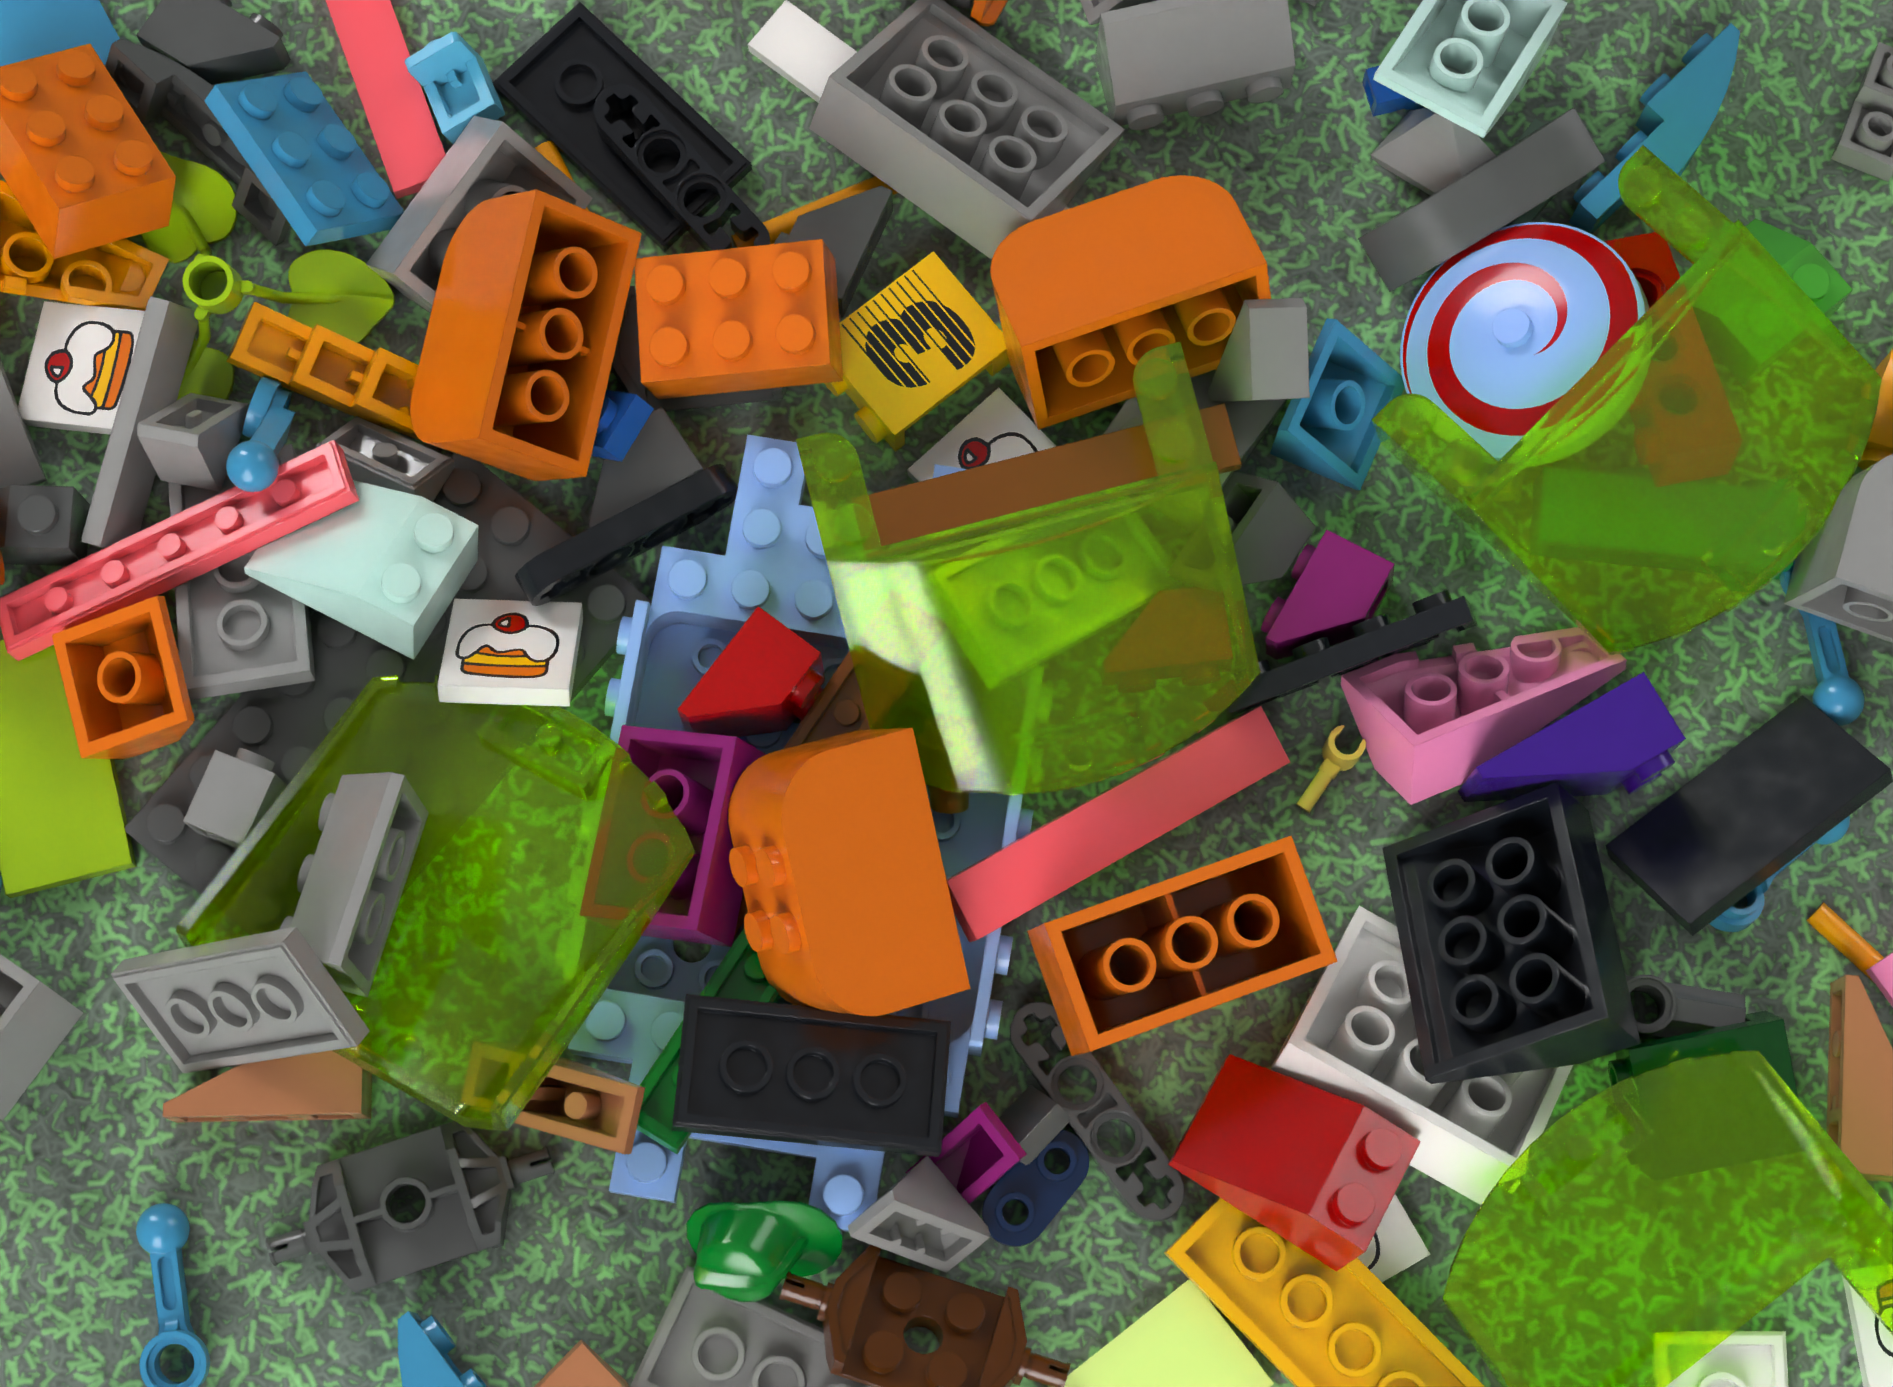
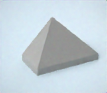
(1430, 151)
(922, 1220)

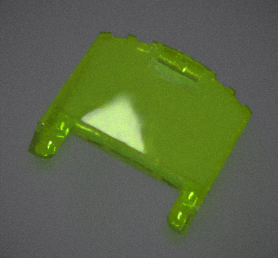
(1682, 454)
(1053, 633)
(1662, 1228)

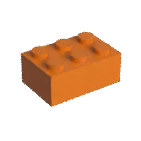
(79, 153)
(738, 319)

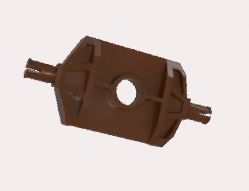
(881, 1299)

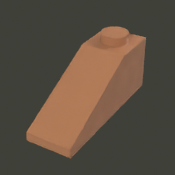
(1860, 1081)
(279, 1090)
(585, 1106)

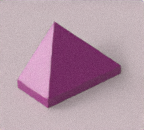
(977, 1153)

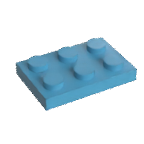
(304, 157)

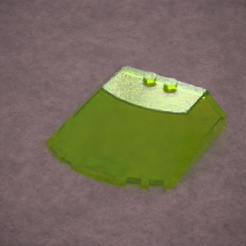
(517, 902)

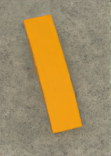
(327, 368)

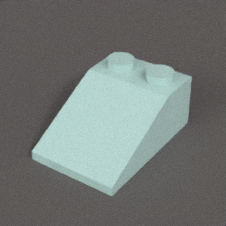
(1470, 56)
(375, 565)

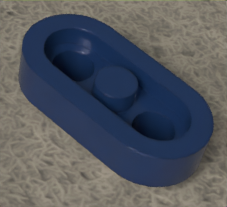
(1037, 1189)

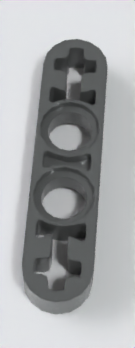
(1089, 1116)

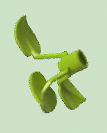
(325, 283)

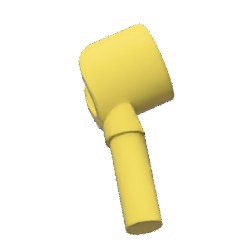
(1333, 763)

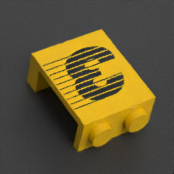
(914, 349)

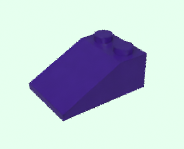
(1592, 751)

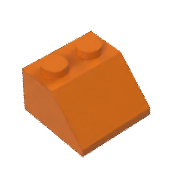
(124, 682)

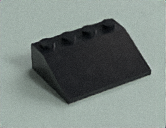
(1510, 940)

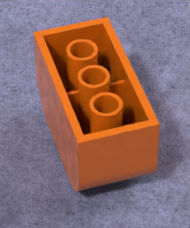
(1117, 279)
(524, 335)
(845, 875)
(1181, 946)

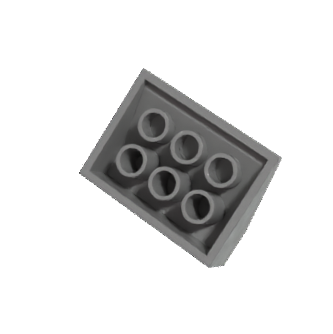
(962, 125)

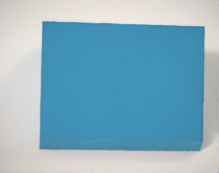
(1334, 426)

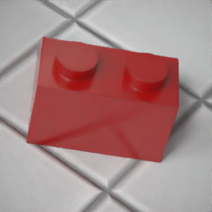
(756, 682)

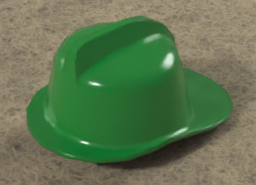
(753, 1245)

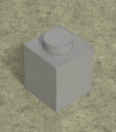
(233, 796)

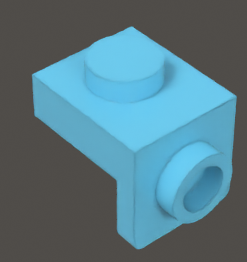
(455, 83)

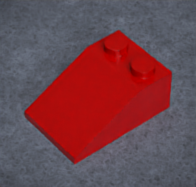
(1295, 1159)

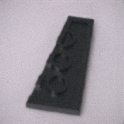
(1372, 639)

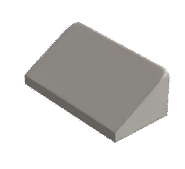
(391, 460)

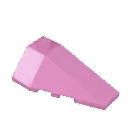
(1449, 714)

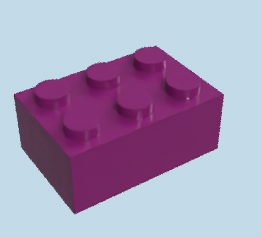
(698, 781)

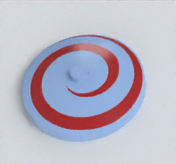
(1516, 326)

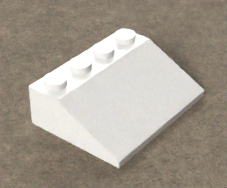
(1364, 1046)

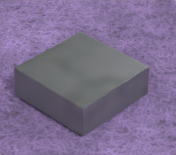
(1034, 1121)

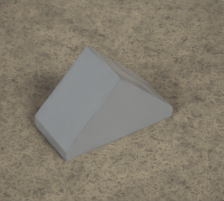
(1265, 353)
(193, 439)

